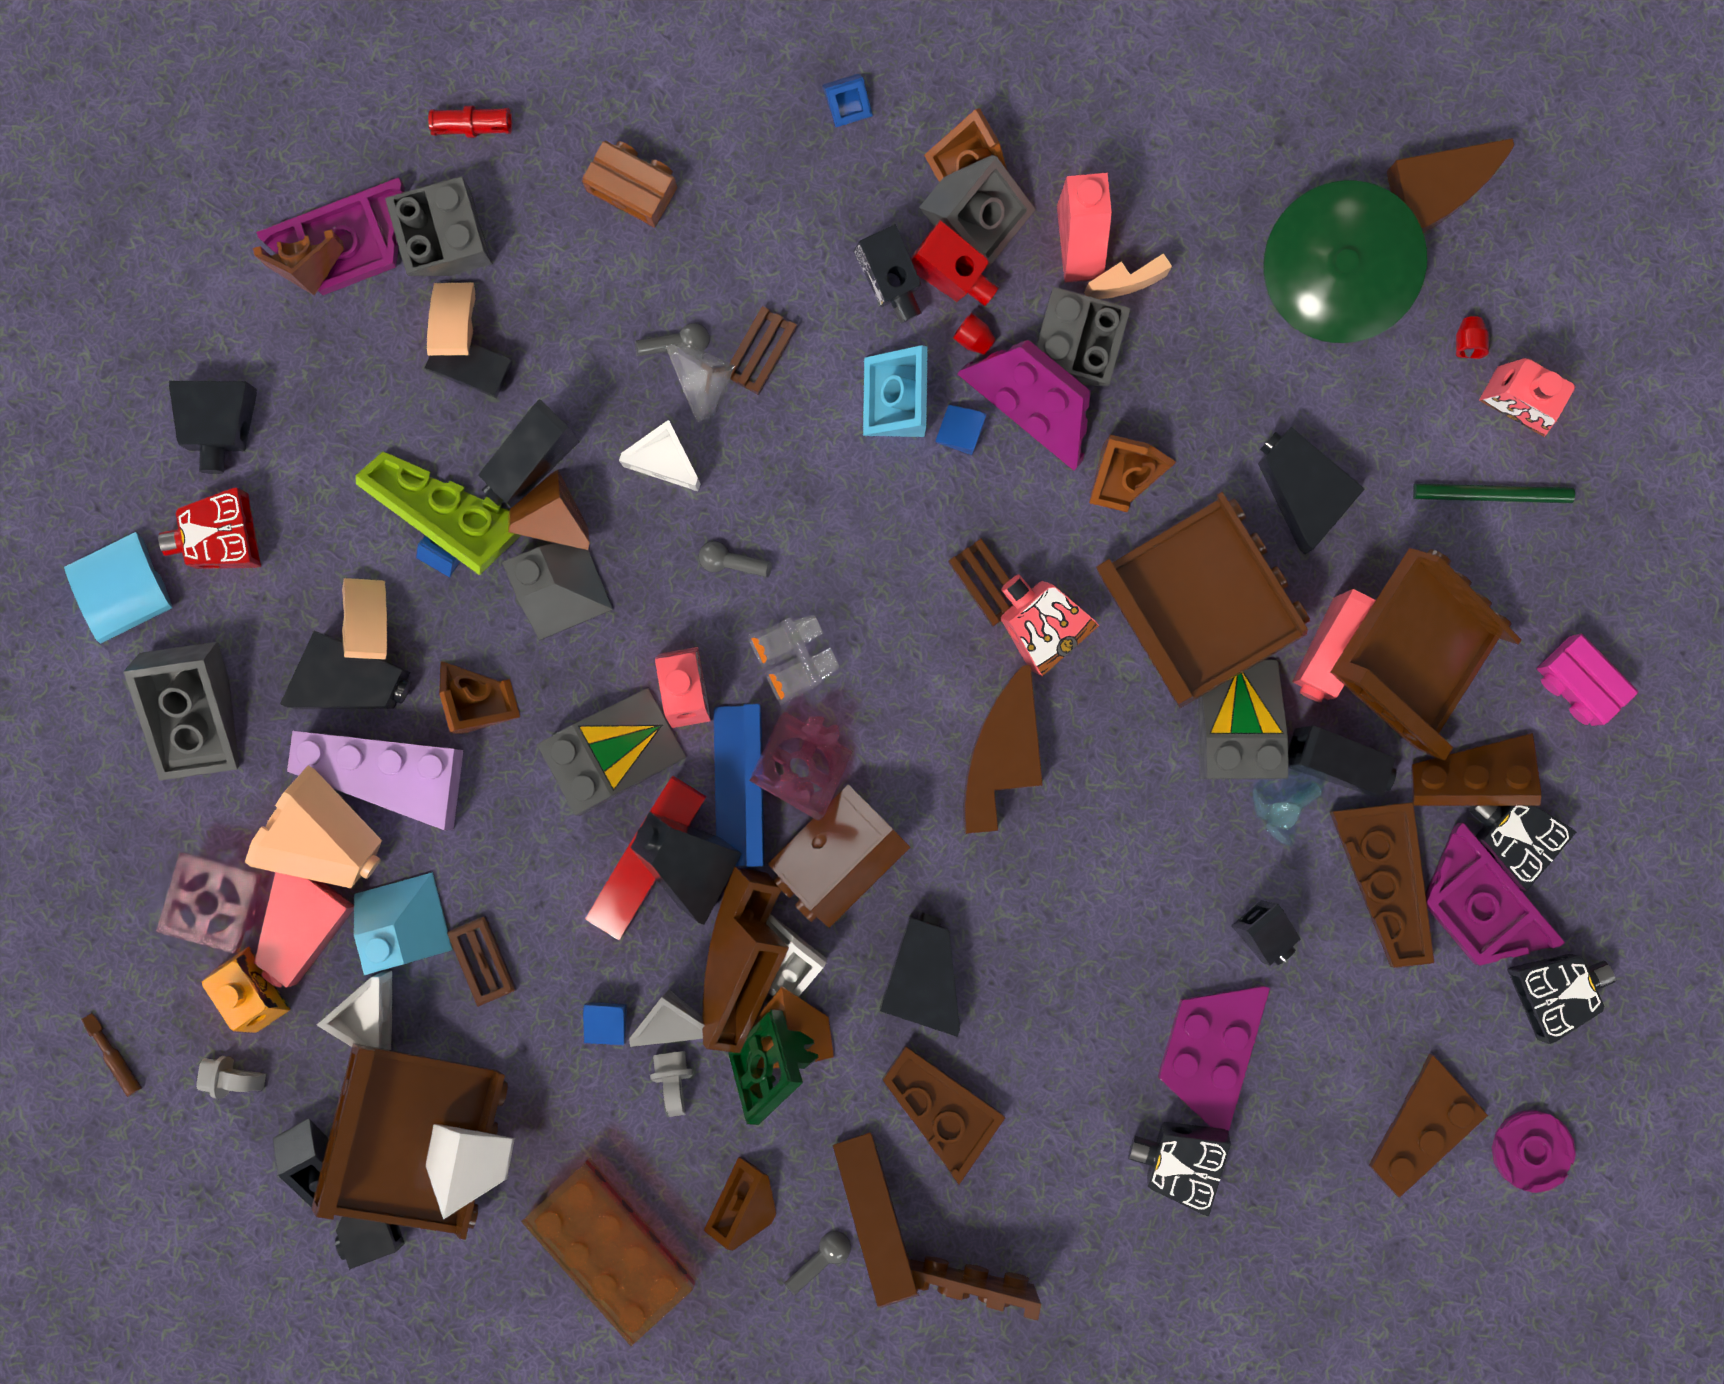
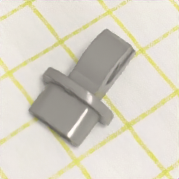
(670, 1070)
(220, 1078)

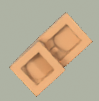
(1119, 282)
(450, 319)
(364, 618)

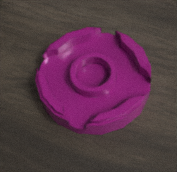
(1519, 1143)

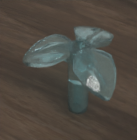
(1284, 814)

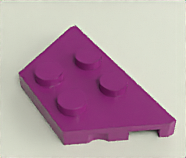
(359, 222)
(1035, 396)
(1483, 904)
(1212, 1051)

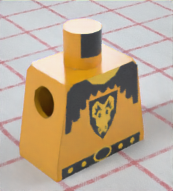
(244, 994)

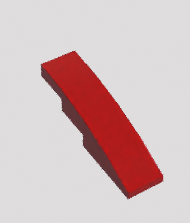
(631, 879)

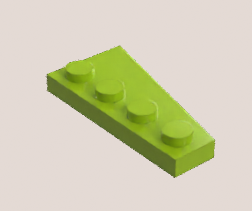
(455, 520)

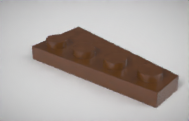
(1388, 870)
(974, 1280)

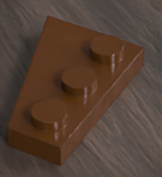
(1481, 776)
(944, 1111)
(1426, 1128)

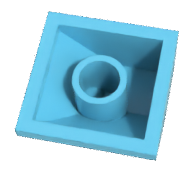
(399, 924)

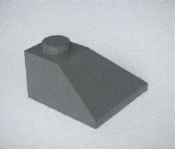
(980, 206)
(557, 587)

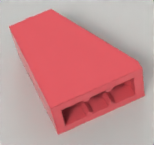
(1084, 226)
(1330, 640)
(298, 927)

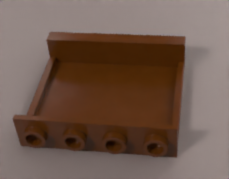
(1204, 600)
(1421, 648)
(384, 1135)

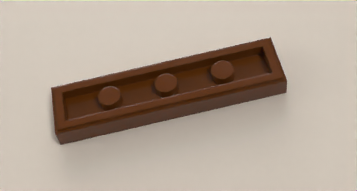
(875, 1220)

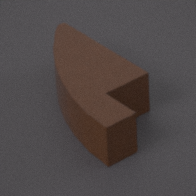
(1445, 180)
(1003, 753)
(740, 960)

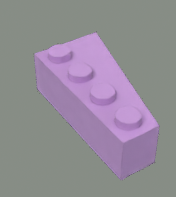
(393, 775)

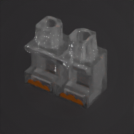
(787, 641)

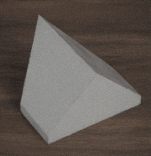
(668, 1022)

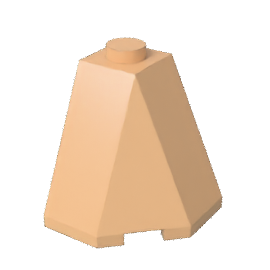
(315, 836)

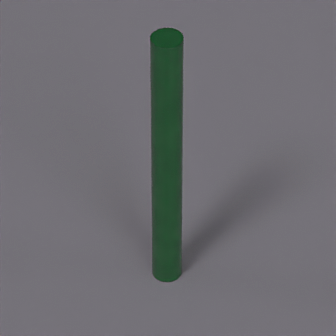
(1493, 493)

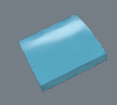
(117, 587)

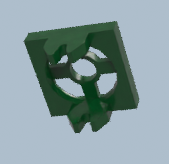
(755, 1084)

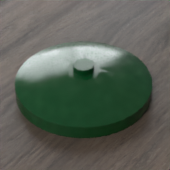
(1345, 261)

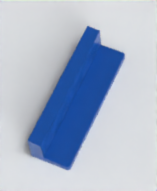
(737, 799)

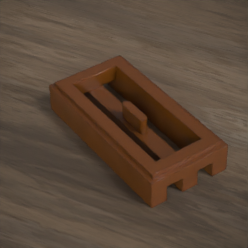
(776, 321)
(967, 554)
(483, 924)

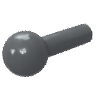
(691, 334)
(715, 557)
(833, 1249)

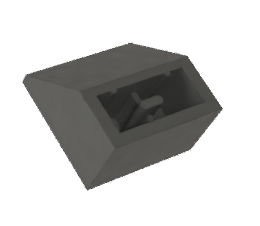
(438, 229)
(1083, 335)

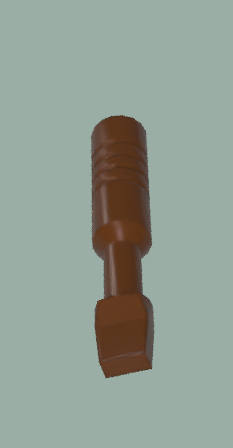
(112, 1057)

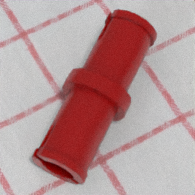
(470, 121)

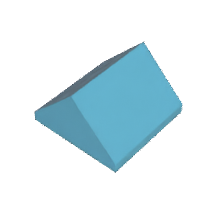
(896, 393)

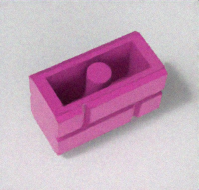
(1586, 681)

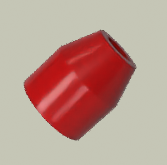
(974, 335)
(1472, 335)

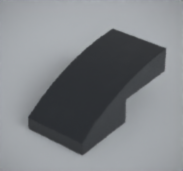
(478, 369)

